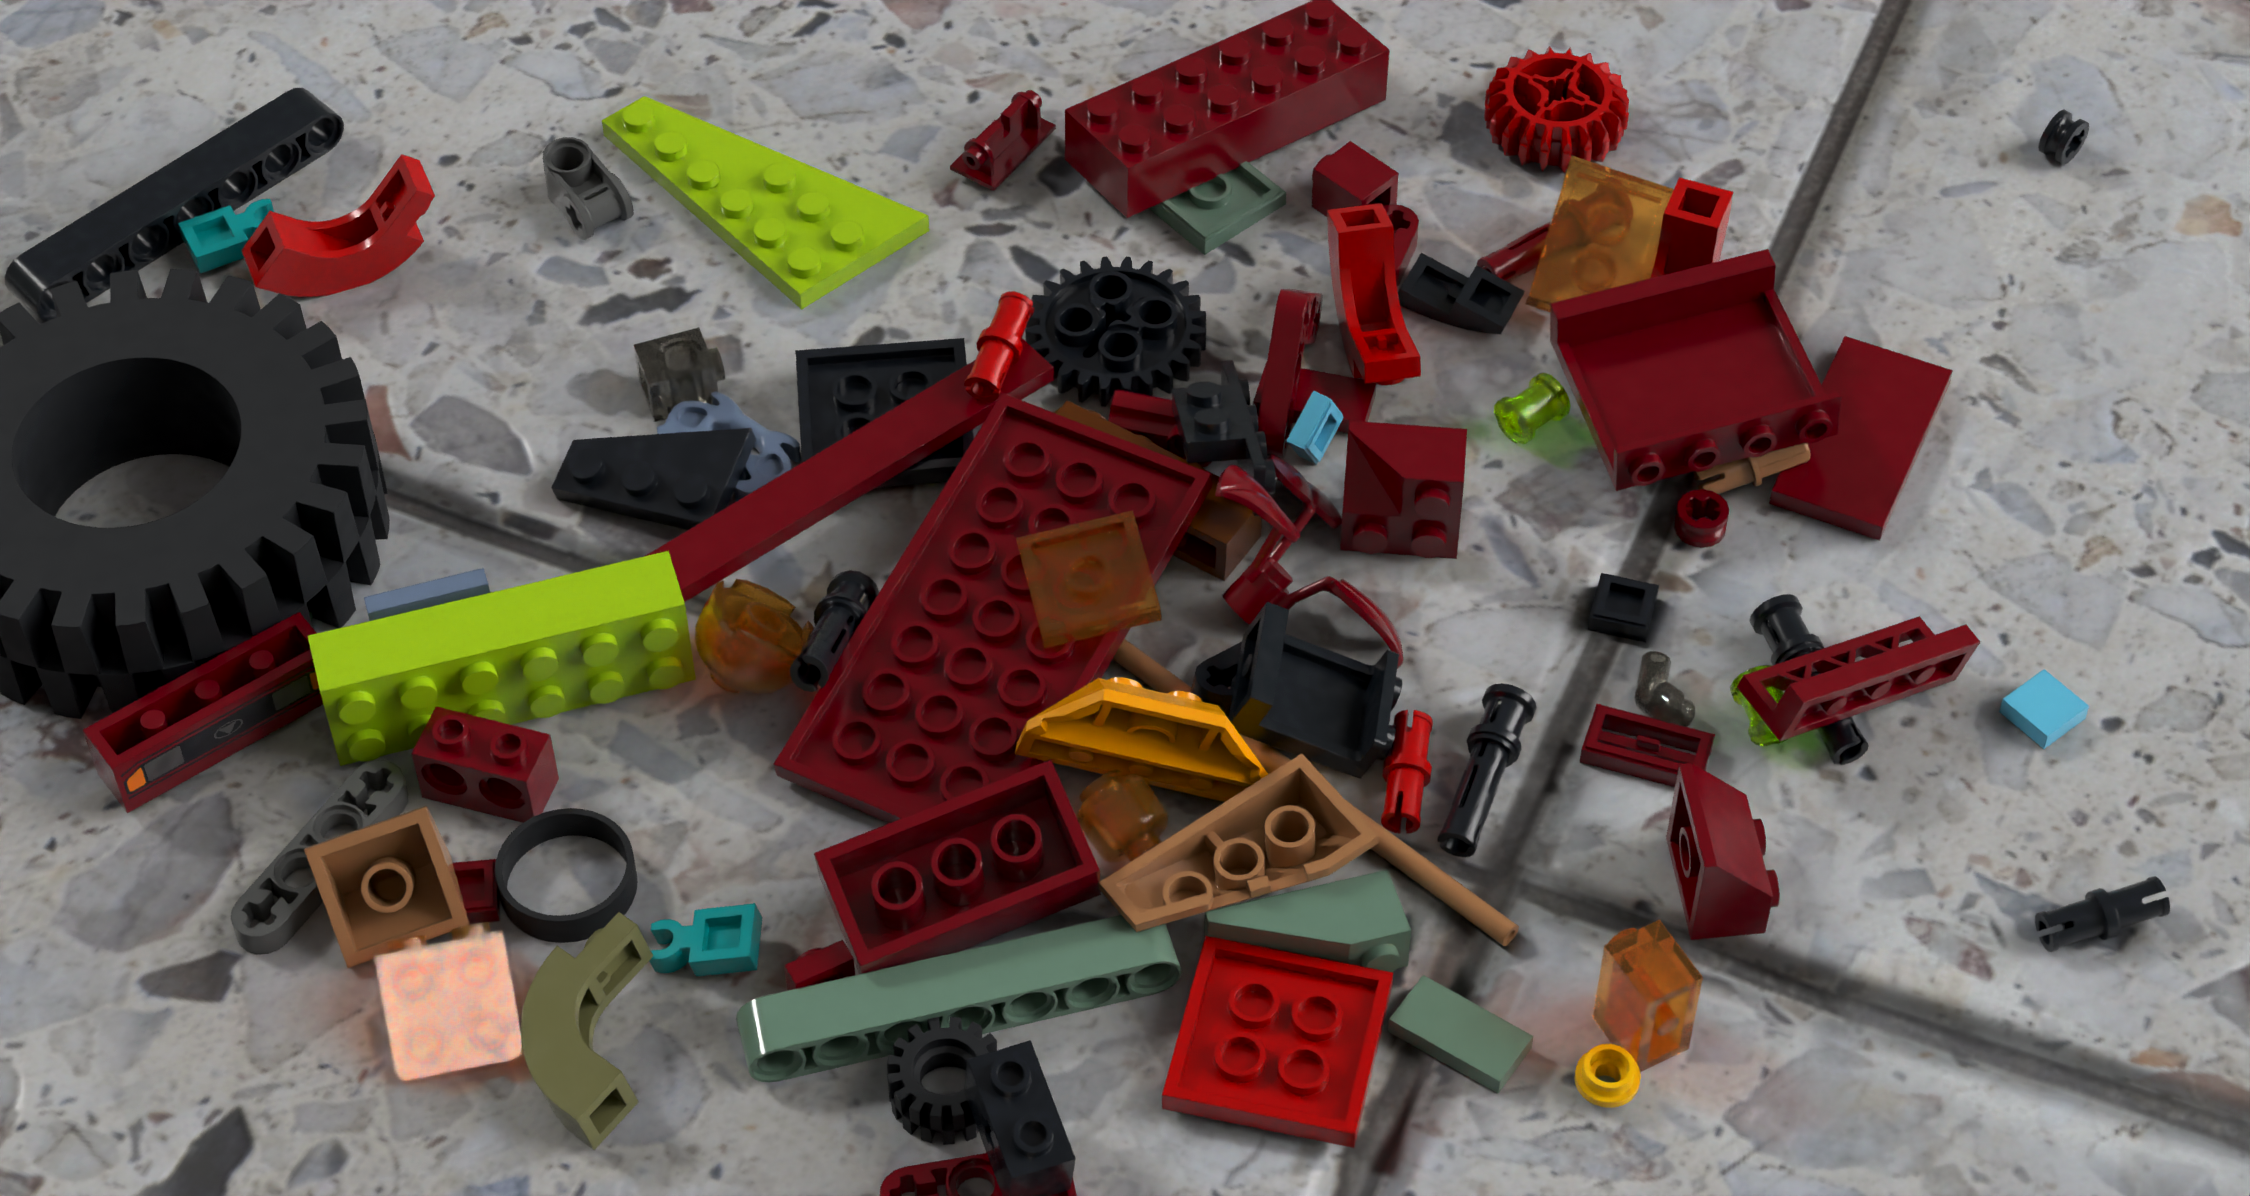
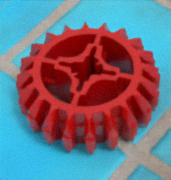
(1556, 108)

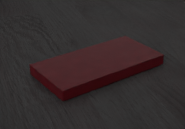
(1881, 429)

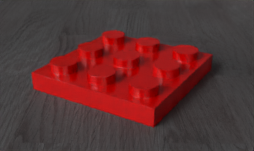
(1278, 1041)

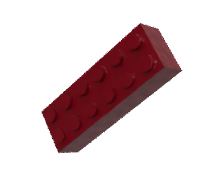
(1225, 105)

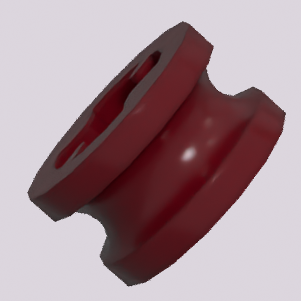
(1699, 505)

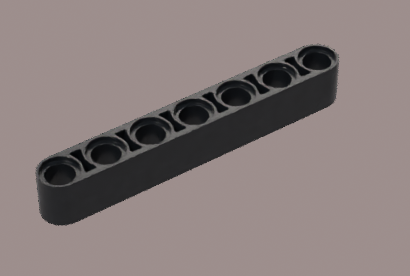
(145, 218)

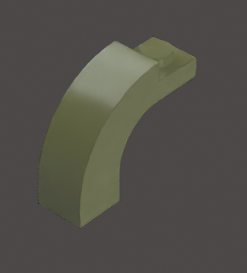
(560, 1026)

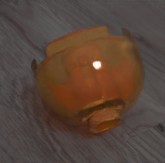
(749, 638)

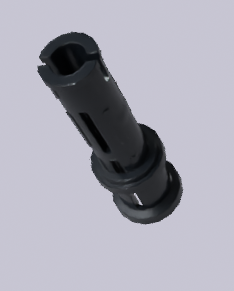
(835, 623)
(1790, 639)
(1492, 748)

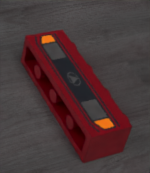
(206, 714)

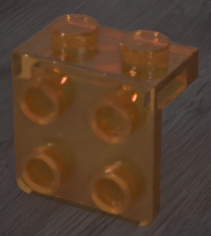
(449, 1002)

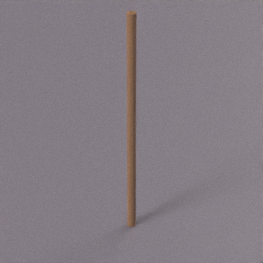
(1389, 846)

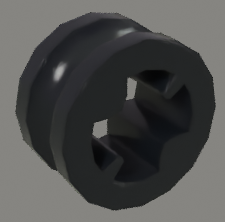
(2063, 137)

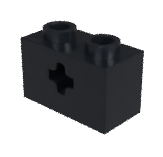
(1019, 1122)

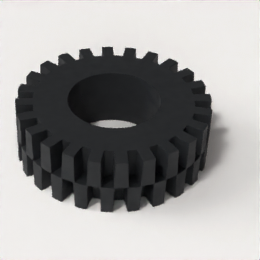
(183, 379)

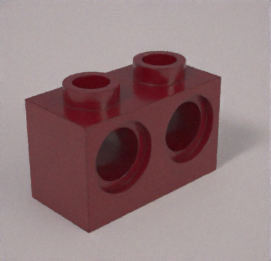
(485, 765)

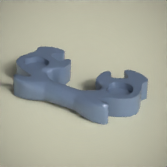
(724, 414)

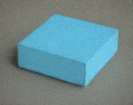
(1315, 428)
(2044, 709)

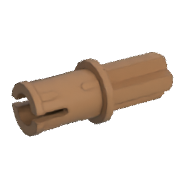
(1751, 469)

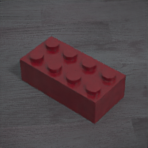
(959, 871)

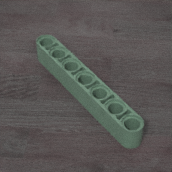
(990, 985)

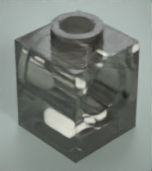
(677, 371)

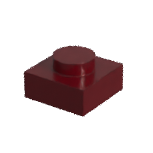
(820, 966)

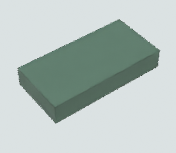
(1460, 1034)

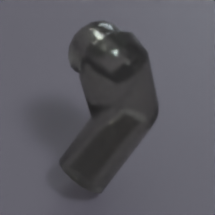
(1659, 697)

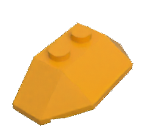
(1144, 732)

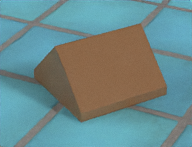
(387, 884)

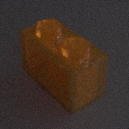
(1647, 994)

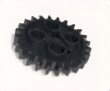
(1117, 329)

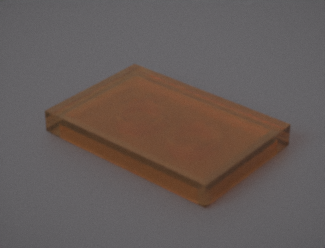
(1598, 234)

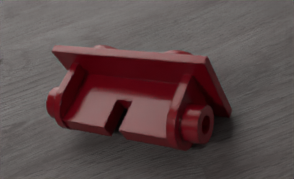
(1005, 142)

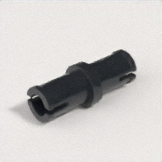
(2102, 914)

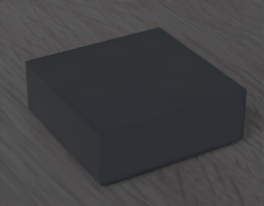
(1623, 607)

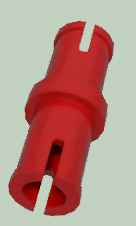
(999, 346)
(1407, 772)

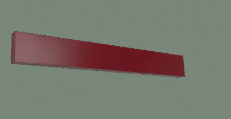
(840, 475)

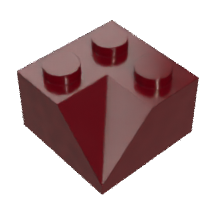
(1403, 489)

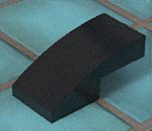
(1472, 303)

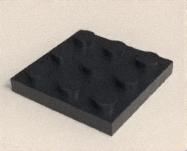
(856, 384)

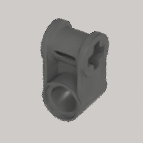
(583, 187)

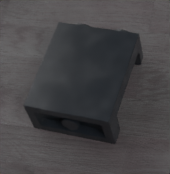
(1313, 697)

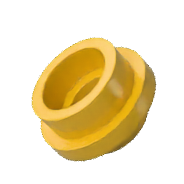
(1607, 1061)

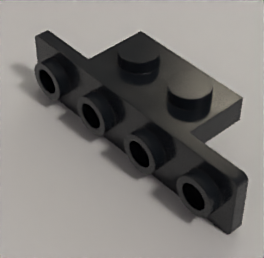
(1223, 426)

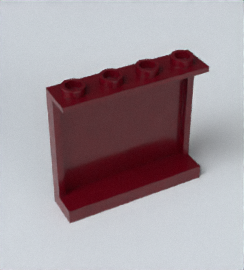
(1690, 371)

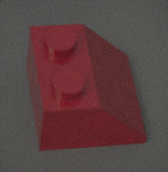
(1719, 858)

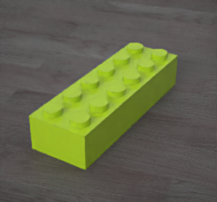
(505, 655)

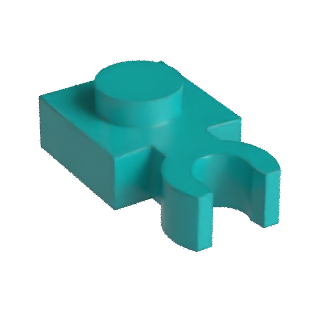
(221, 235)
(715, 944)

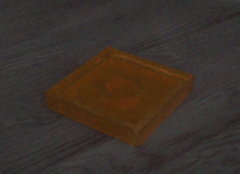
(1088, 579)

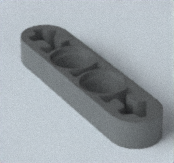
(299, 903)

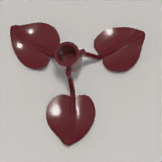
(1265, 578)

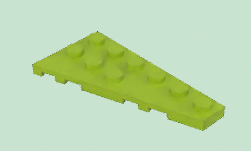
(774, 211)

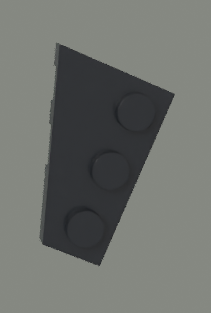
(656, 476)

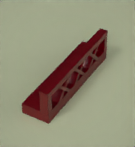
(1859, 686)

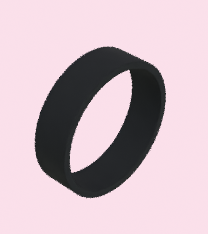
(554, 825)

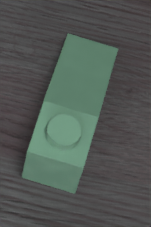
(1336, 921)

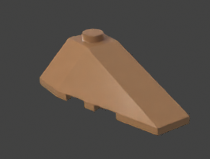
(1254, 844)

